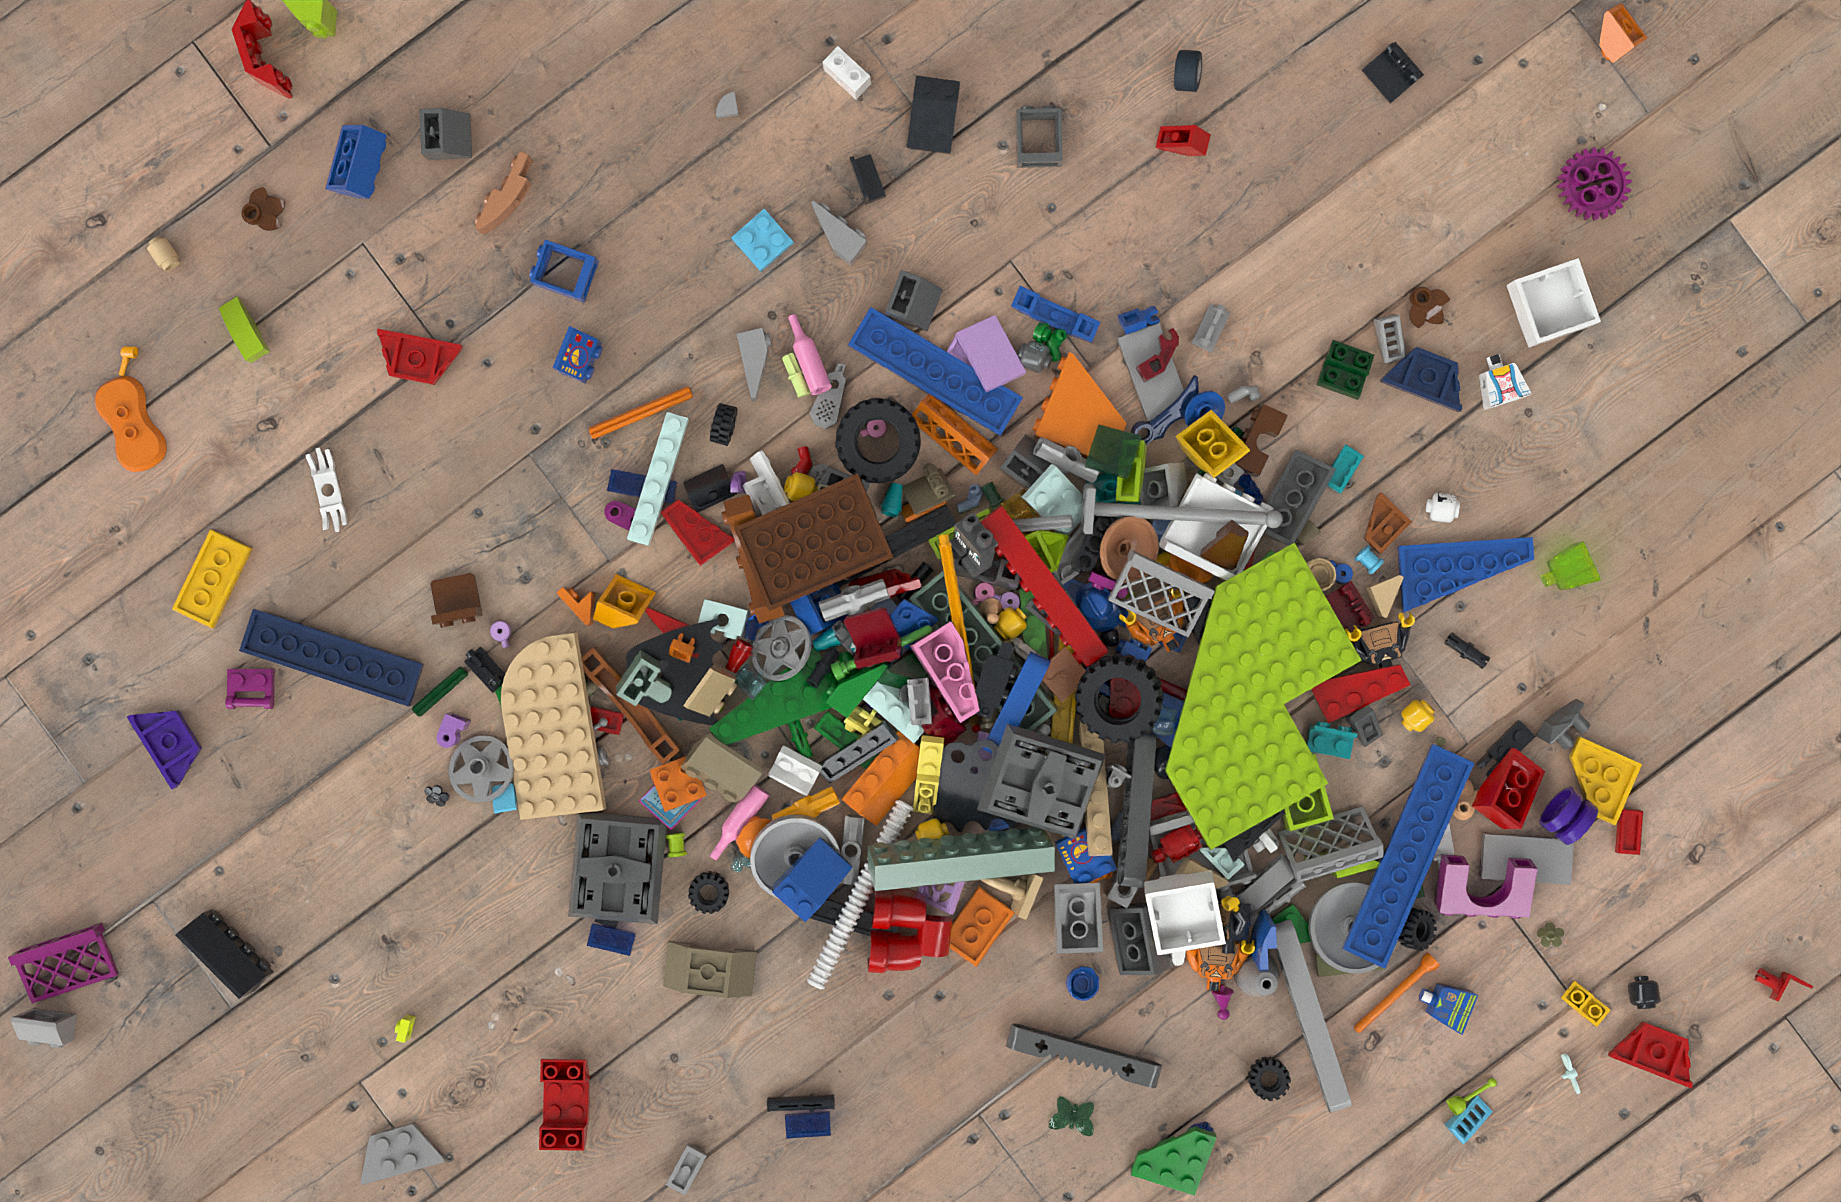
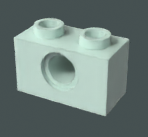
(737, 618)

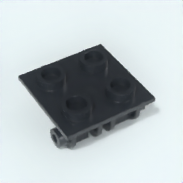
(1392, 72)

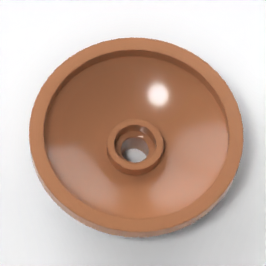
(1133, 535)

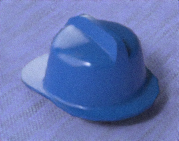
(1097, 609)

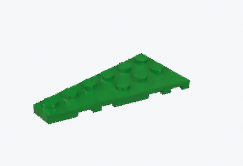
(776, 705)

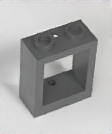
(1032, 160)

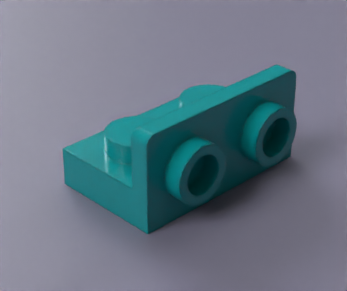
(1330, 741)

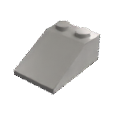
(1078, 918)

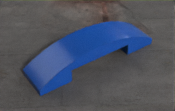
(1058, 317)

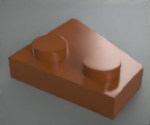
(1384, 524)

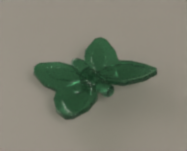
(1074, 1115)

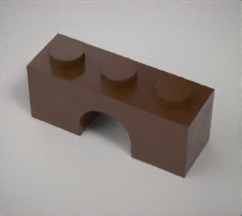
(1265, 421)

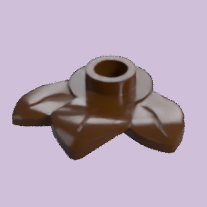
(267, 210)
(1428, 310)

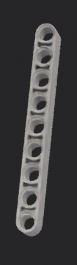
(1311, 1018)

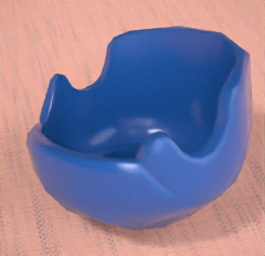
(1082, 983)

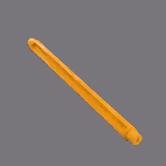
(953, 594)

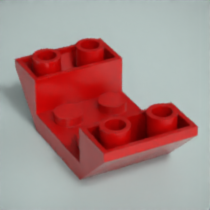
(248, 28)
(564, 1104)

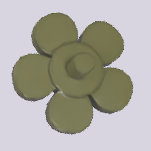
(1550, 935)

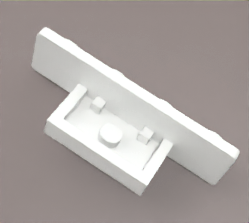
(766, 489)

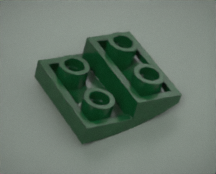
(1345, 369)

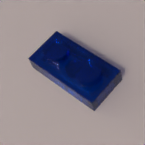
(611, 939)
(808, 1124)

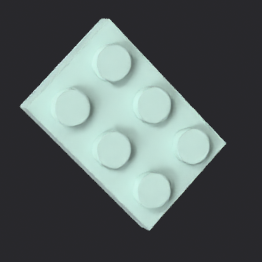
(1055, 496)

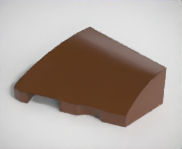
(1227, 546)

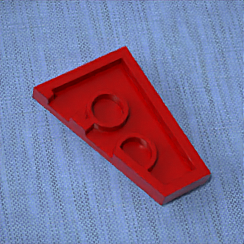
(695, 532)

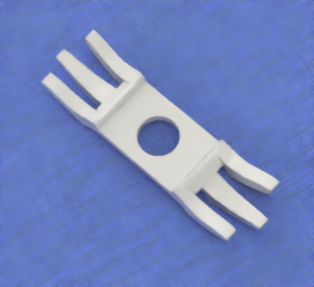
(327, 476)

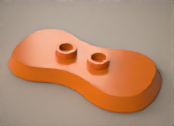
(137, 440)

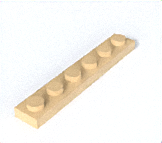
(1097, 812)

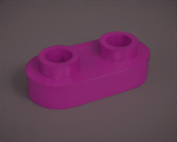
(625, 515)

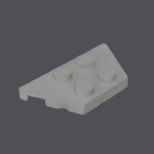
(398, 1152)

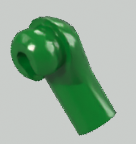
(1054, 342)

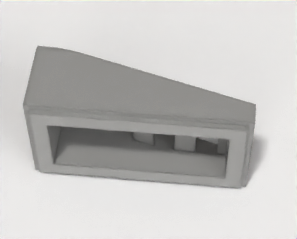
(1382, 339)

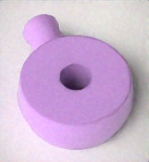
(1005, 597)
(506, 632)

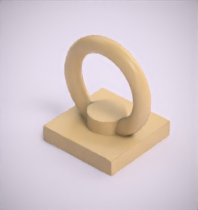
(1021, 891)

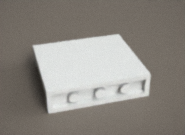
(1189, 537)

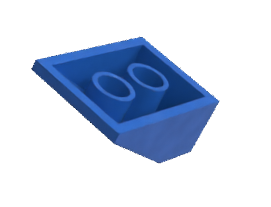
(811, 879)

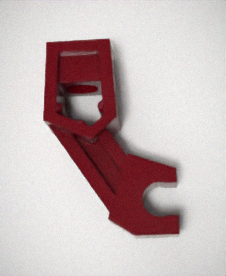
(1167, 349)

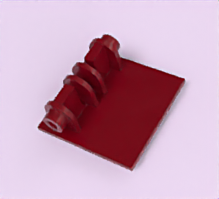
(1350, 607)

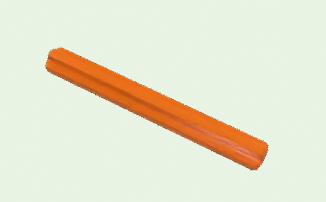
(640, 412)

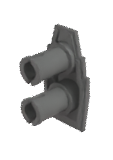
(1556, 725)

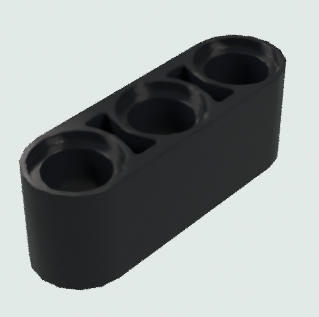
(1085, 548)

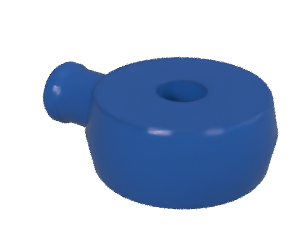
(1348, 573)

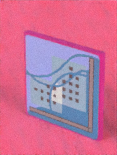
(669, 818)

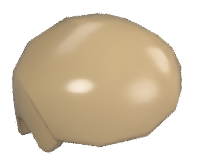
(1323, 572)

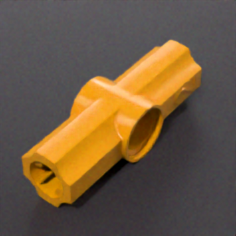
(811, 805)

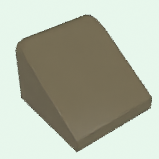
(1308, 533)

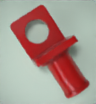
(1778, 984)

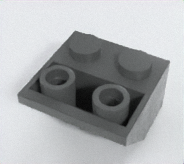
(445, 134)
(913, 300)
(1023, 465)

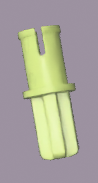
(796, 375)

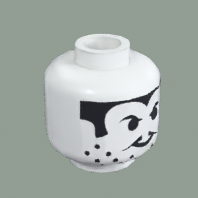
(1443, 507)

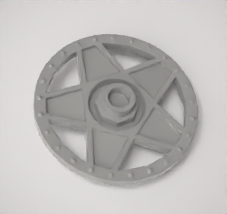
(781, 648)
(481, 769)

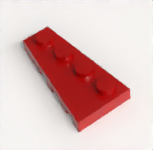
(1354, 691)

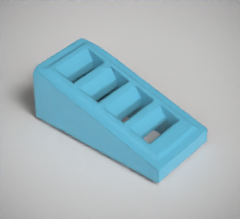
(1468, 1130)

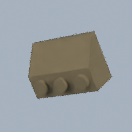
(721, 768)

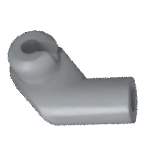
(1243, 391)

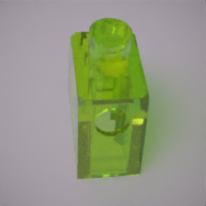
(1571, 568)

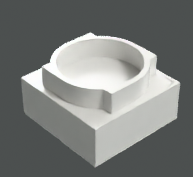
(1553, 303)
(1184, 912)

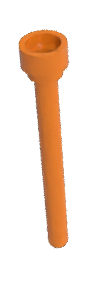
(1427, 964)

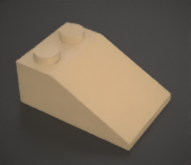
(711, 690)

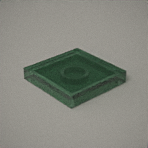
(1113, 451)

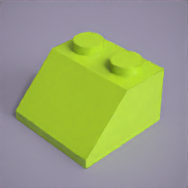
(315, 15)

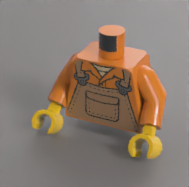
(1152, 632)
(1215, 965)

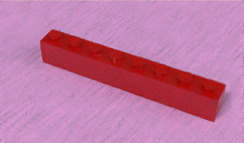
(1044, 587)

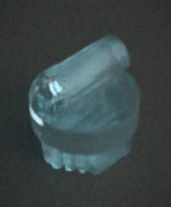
(1166, 722)

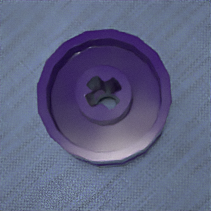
(1568, 815)

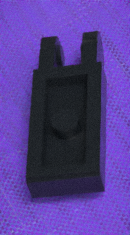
(1517, 737)

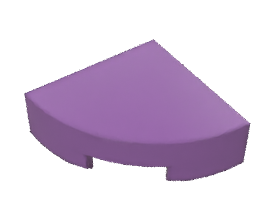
(738, 479)

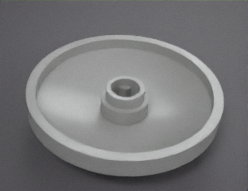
(782, 844)
(1331, 923)

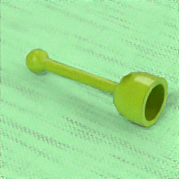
(1458, 1104)

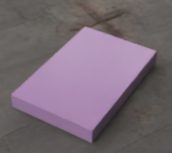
(990, 353)

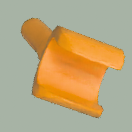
(127, 352)

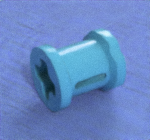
(1369, 559)

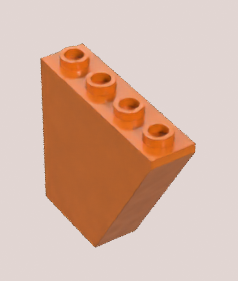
(1075, 409)

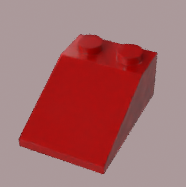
(1509, 791)

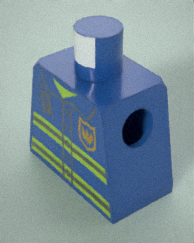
(1449, 1005)

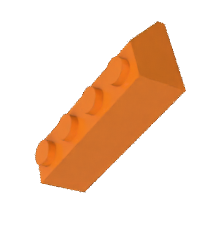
(884, 780)

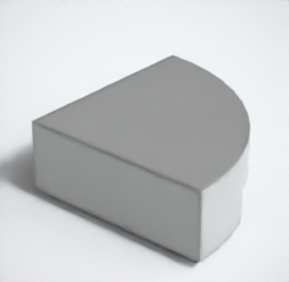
(727, 106)

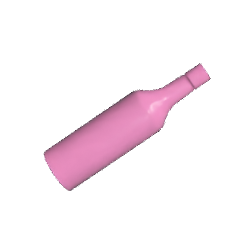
(809, 359)
(739, 817)

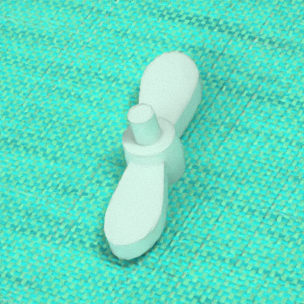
(1570, 1073)

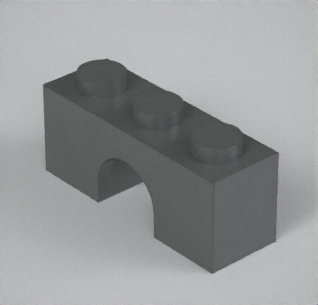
(996, 575)

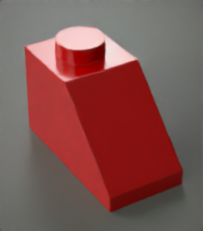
(1183, 140)

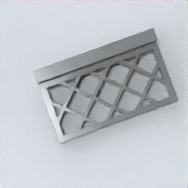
(1170, 576)
(1340, 858)

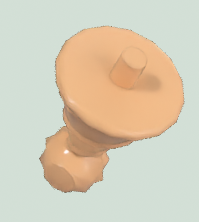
(991, 609)

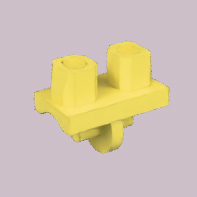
(861, 720)

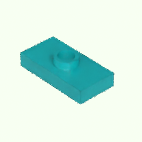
(1345, 466)

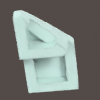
(1222, 861)

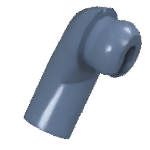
(973, 499)

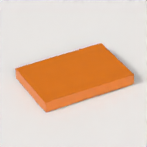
(978, 925)

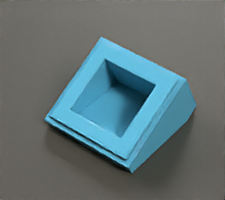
(506, 801)

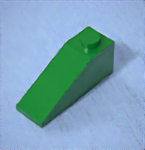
(852, 689)

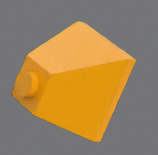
(622, 603)

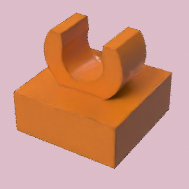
(682, 650)

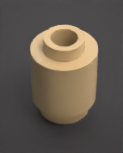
(163, 253)

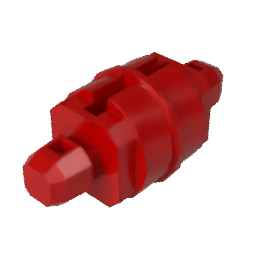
(1178, 844)

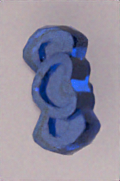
(1250, 488)

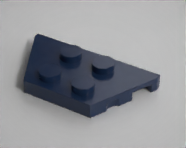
(1427, 377)

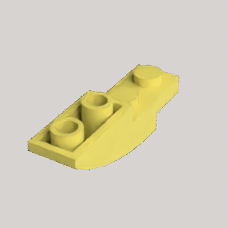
(928, 774)

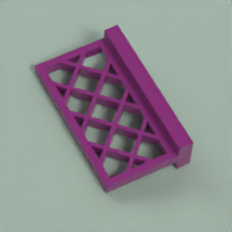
(53, 948)

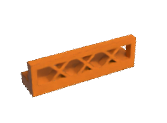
(955, 430)

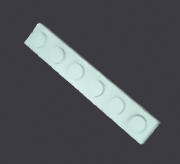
(658, 479)

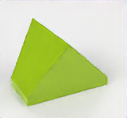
(1048, 547)

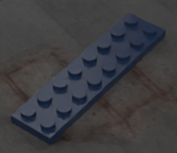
(331, 657)

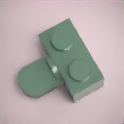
(643, 680)

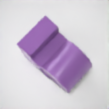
(450, 729)

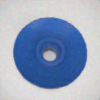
(1206, 401)

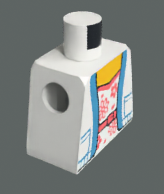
(1501, 383)

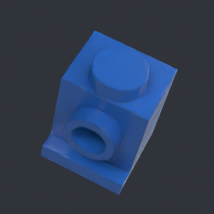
(1133, 648)

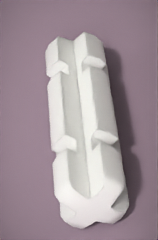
(1021, 648)

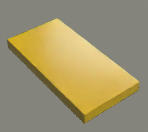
(212, 578)

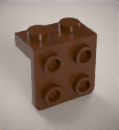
(455, 600)

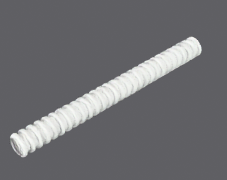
(856, 902)

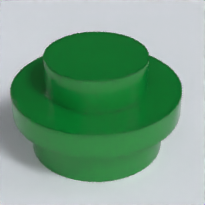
(1042, 332)

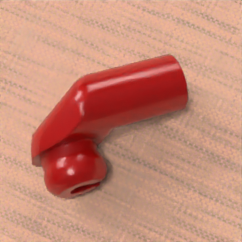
(805, 462)

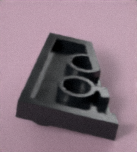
(1246, 839)

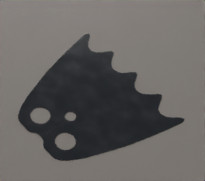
(681, 675)
(961, 789)

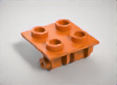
(675, 786)

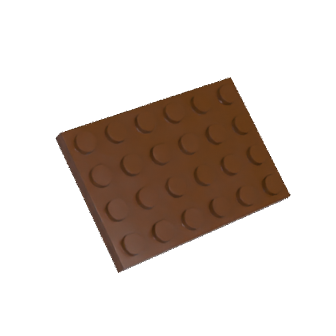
(814, 542)

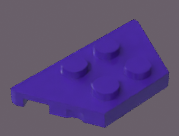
(167, 742)

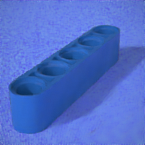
(1019, 696)

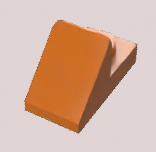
(583, 609)

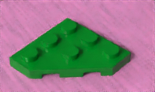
(1176, 1160)

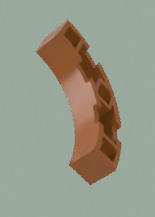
(736, 513)

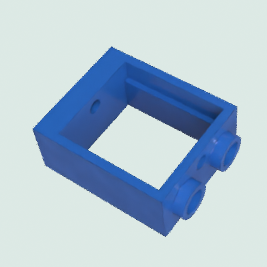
(585, 278)

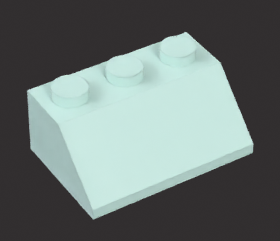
(887, 703)

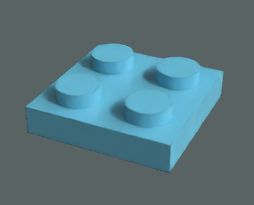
(762, 240)

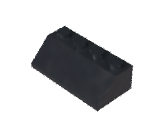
(225, 953)

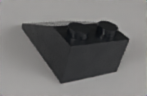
(933, 114)

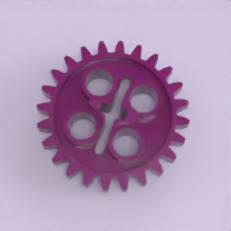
(1601, 203)

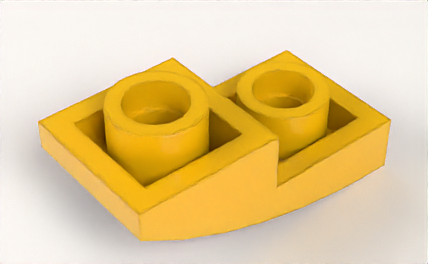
(1585, 1004)

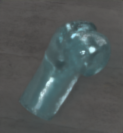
(739, 862)

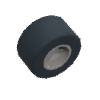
(1188, 70)

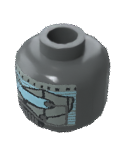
(1035, 356)

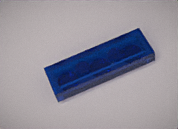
(632, 485)

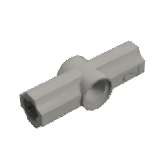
(1065, 459)
(854, 600)
(852, 835)

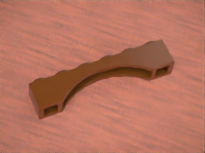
(645, 722)

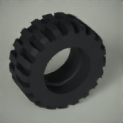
(848, 433)
(1106, 725)

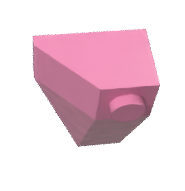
(947, 666)

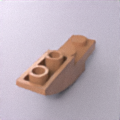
(501, 204)

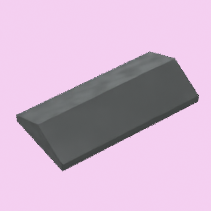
(1297, 495)

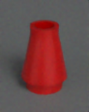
(739, 654)

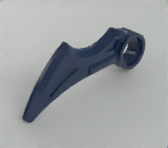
(1174, 412)

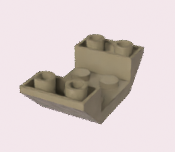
(709, 970)

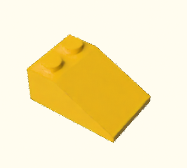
(1211, 444)

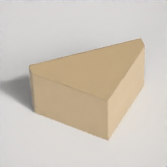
(1383, 595)

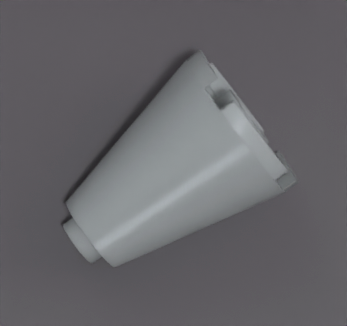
(1256, 982)

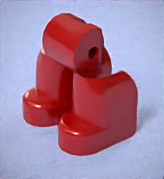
(902, 952)

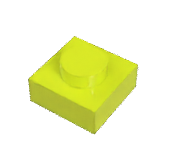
(404, 1028)

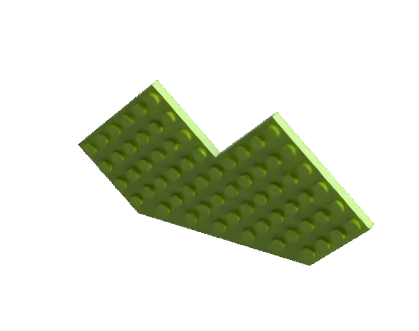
(1234, 740)

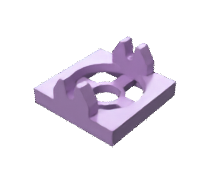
(947, 906)

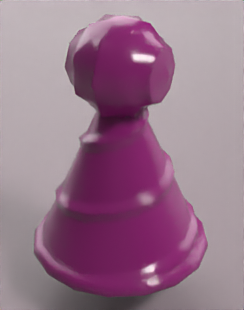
(1222, 998)

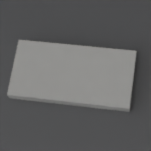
(1159, 391)
(1548, 854)

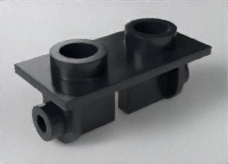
(485, 668)

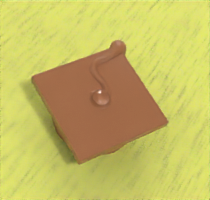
(1063, 674)

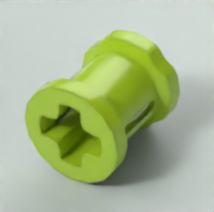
(676, 844)

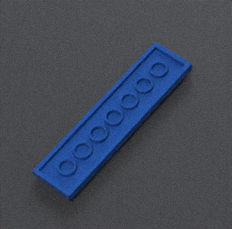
(933, 371)

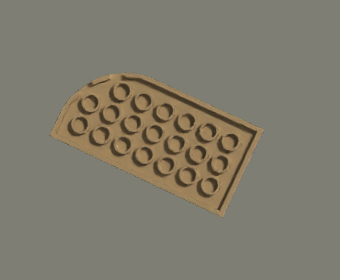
(551, 730)

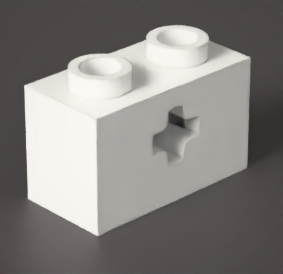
(846, 72)

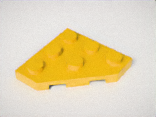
(1603, 777)

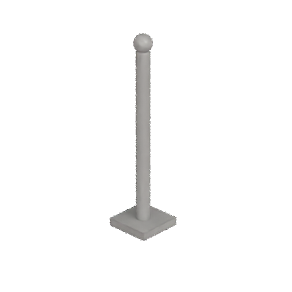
(1091, 508)

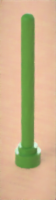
(843, 668)

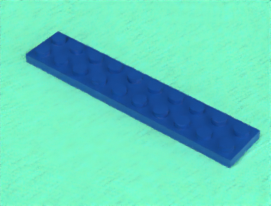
(1408, 856)

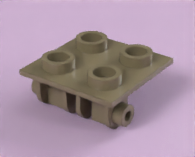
(928, 490)

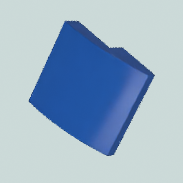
(1265, 938)

